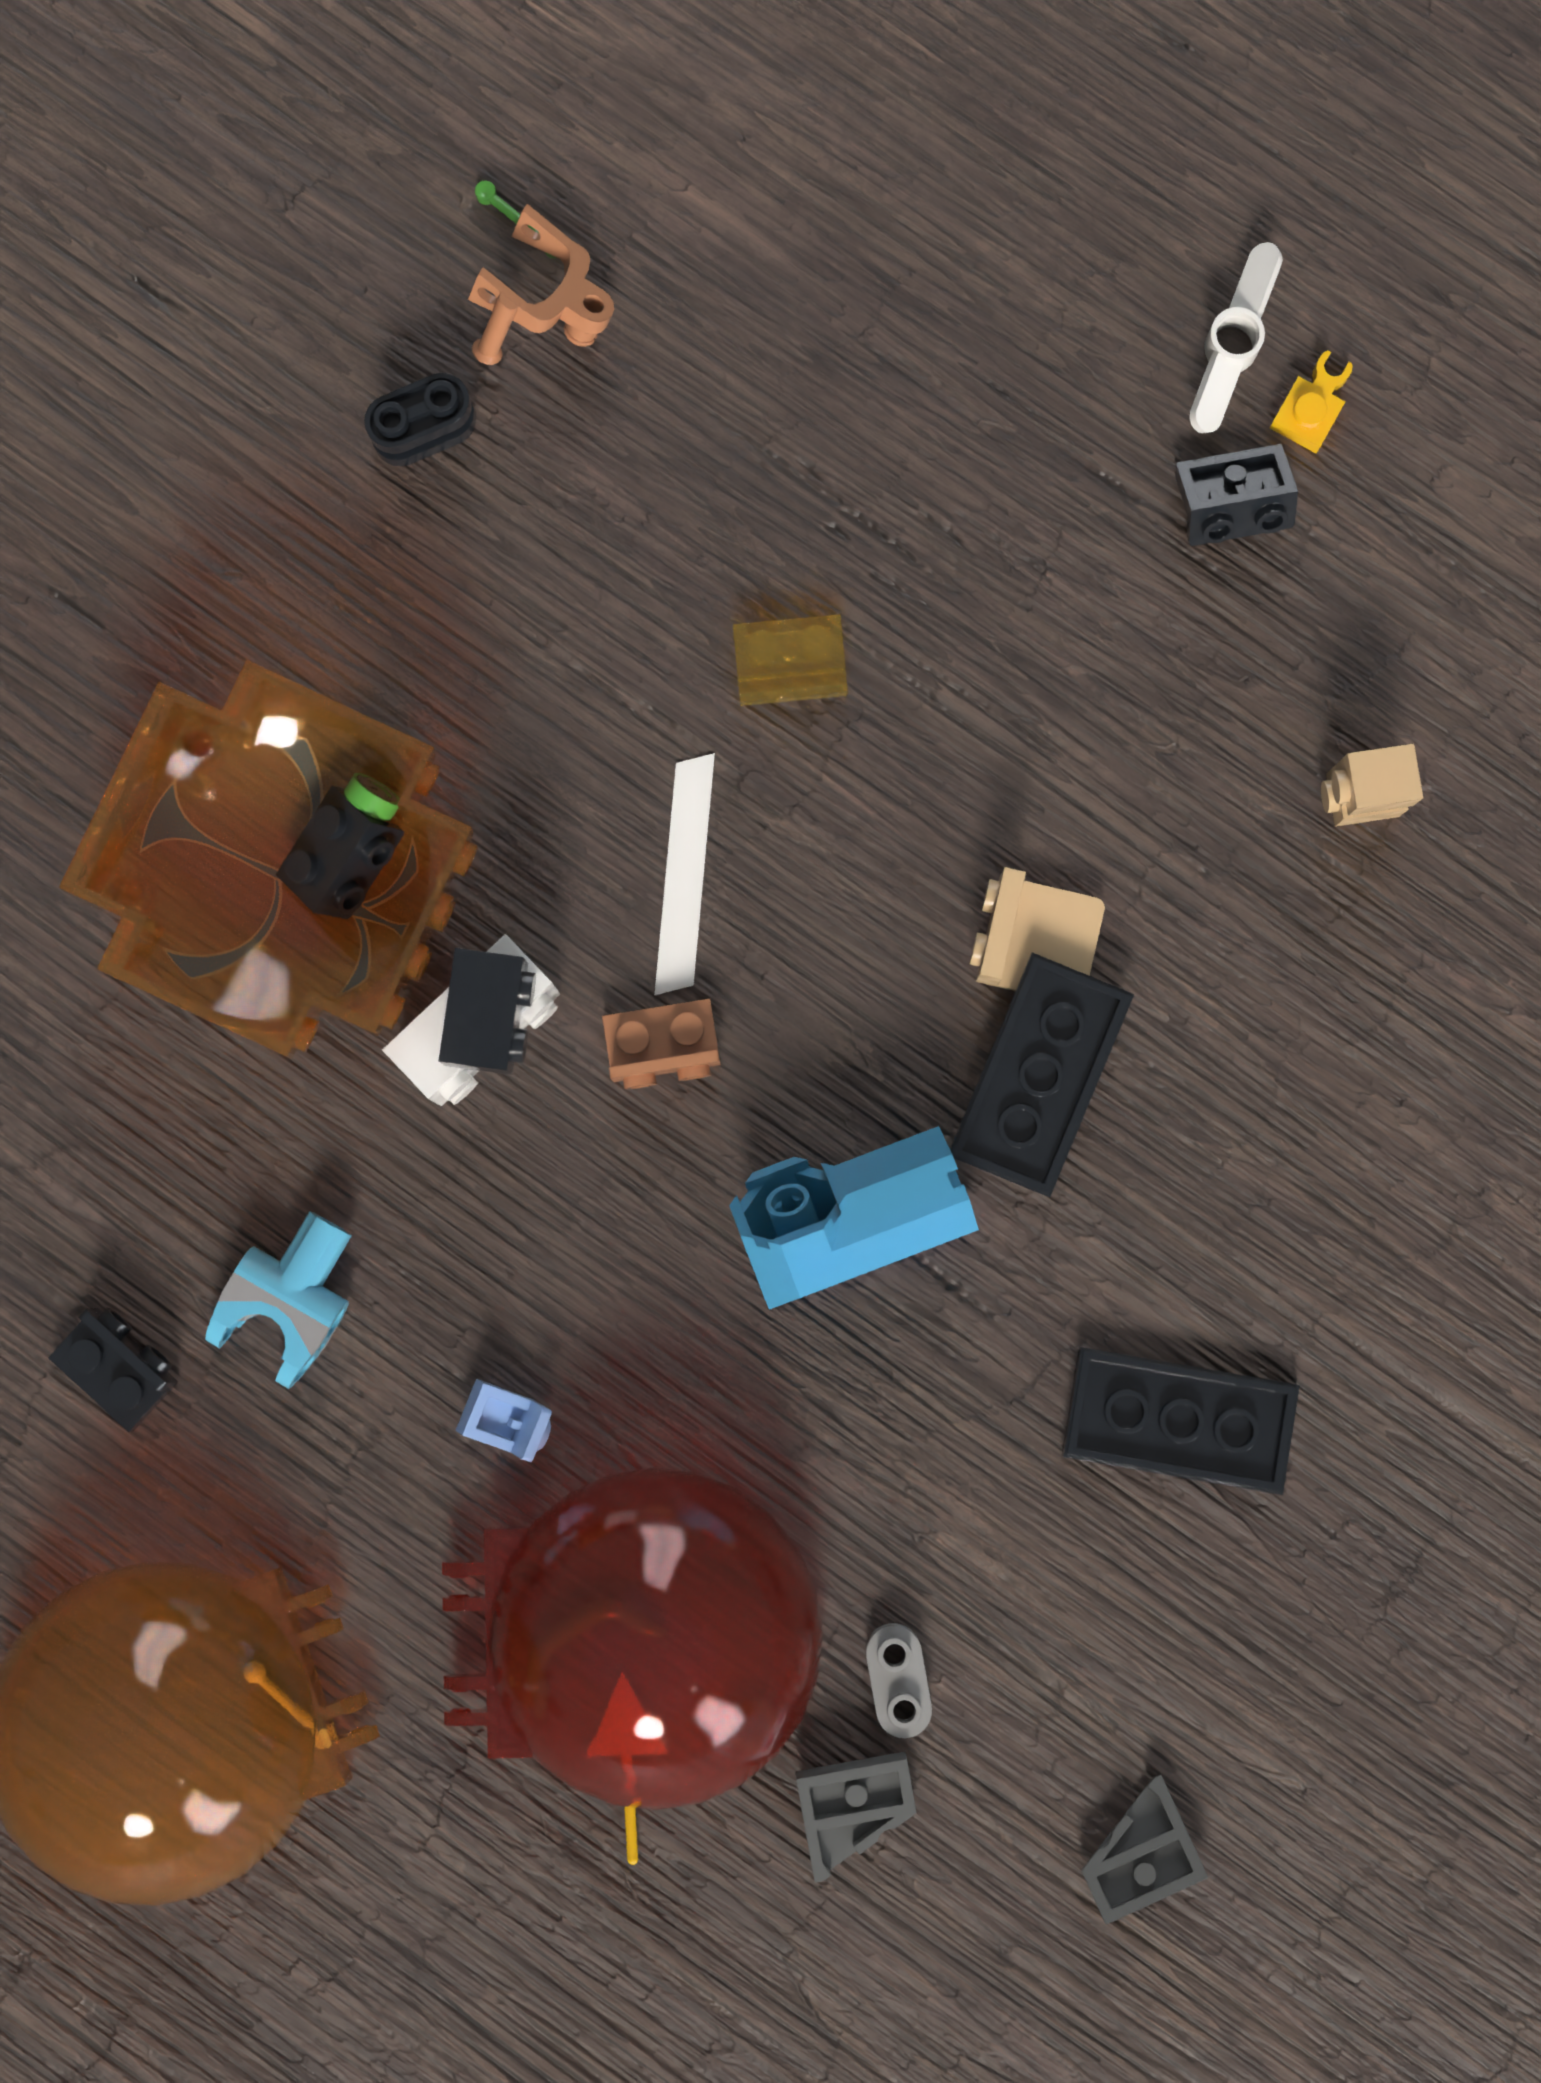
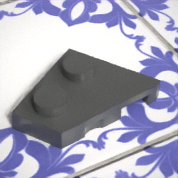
(852, 1806)
(1143, 1856)

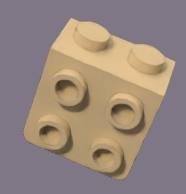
(1034, 920)

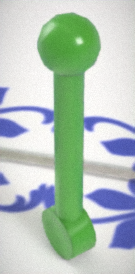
(487, 195)

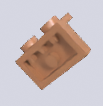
(661, 1042)

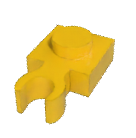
(1311, 407)

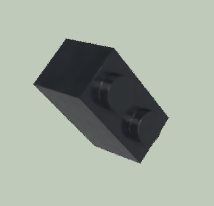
(486, 1011)

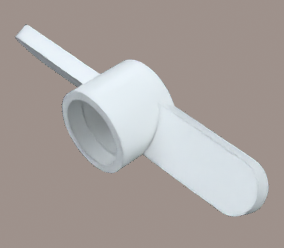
(1245, 314)

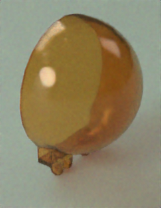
(166, 1730)

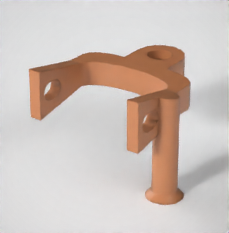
(576, 300)

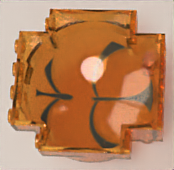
(194, 849)

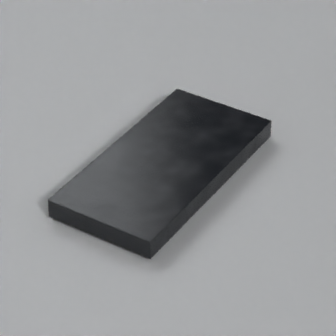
(1040, 1074)
(1180, 1420)

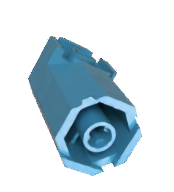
(850, 1218)

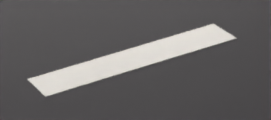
(684, 874)

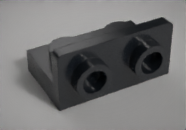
(1237, 494)
(114, 1367)

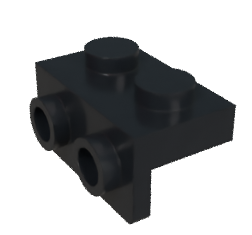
(338, 856)

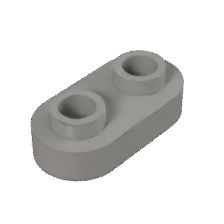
(898, 1681)

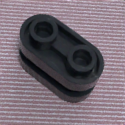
(420, 419)

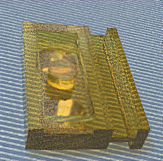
(790, 660)

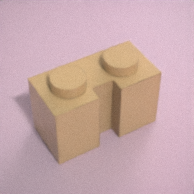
(1372, 785)

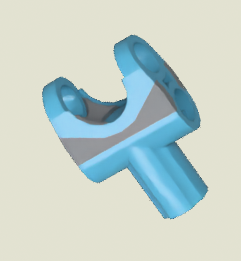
(289, 1294)

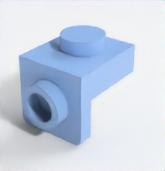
(505, 1420)

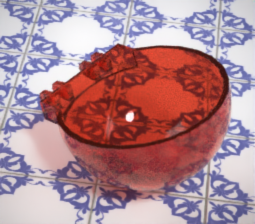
(643, 1639)

